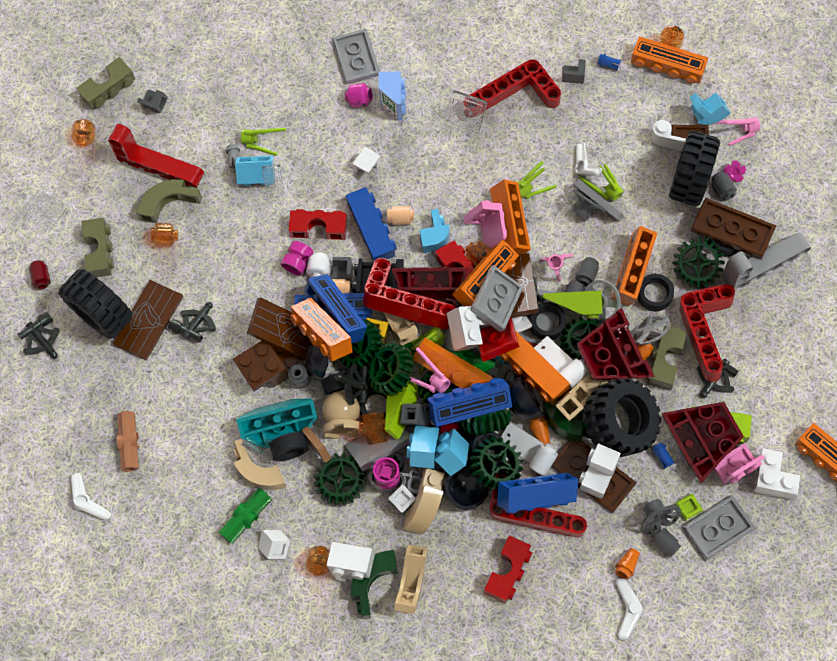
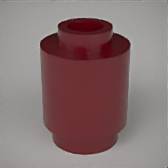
(39, 274)

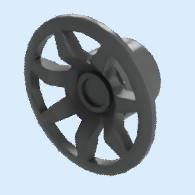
(585, 206)
(658, 514)

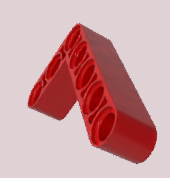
(526, 78)
(151, 161)
(402, 303)
(694, 329)
(547, 514)

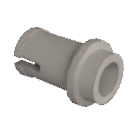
(233, 152)

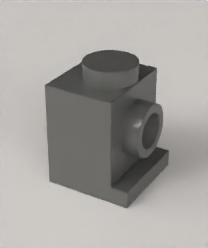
(415, 415)

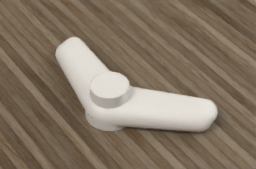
(582, 166)
(81, 499)
(633, 609)

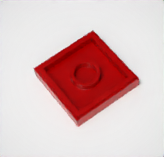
(498, 342)

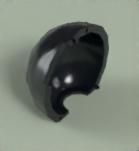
(316, 362)
(523, 401)
(463, 489)

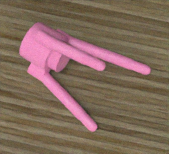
(748, 125)
(556, 262)
(437, 380)

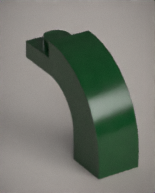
(568, 430)
(383, 564)

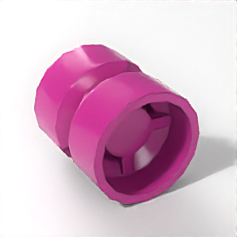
(297, 258)
(386, 473)

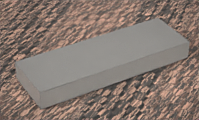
(599, 200)

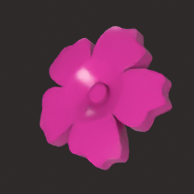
(735, 171)

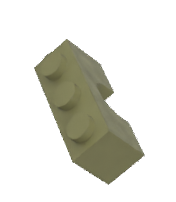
(96, 94)
(96, 232)
(664, 372)

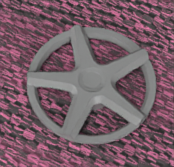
(605, 301)
(650, 330)

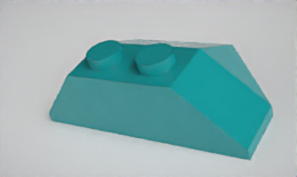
(277, 419)

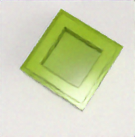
(689, 507)

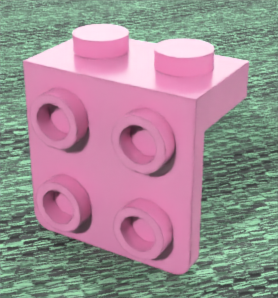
(491, 219)
(736, 463)

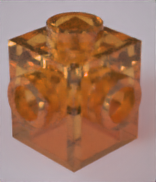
(374, 428)

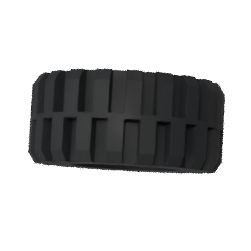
(694, 168)
(95, 303)
(642, 415)

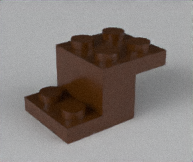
(265, 364)

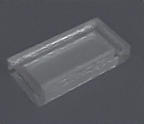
(273, 183)

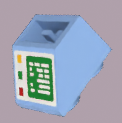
(392, 93)

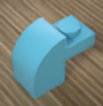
(710, 110)
(437, 236)

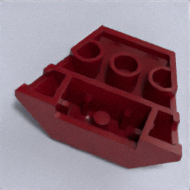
(430, 282)
(612, 352)
(703, 435)

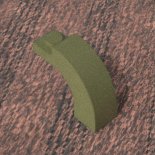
(162, 194)

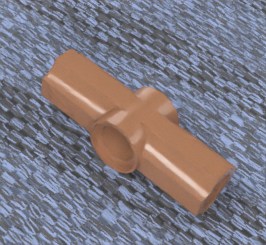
(127, 441)

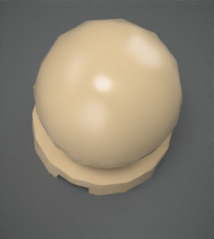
(340, 416)

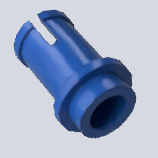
(607, 61)
(662, 455)

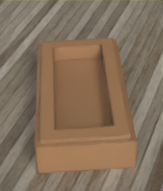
(316, 444)

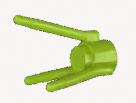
(250, 137)
(525, 186)
(613, 190)
(434, 335)

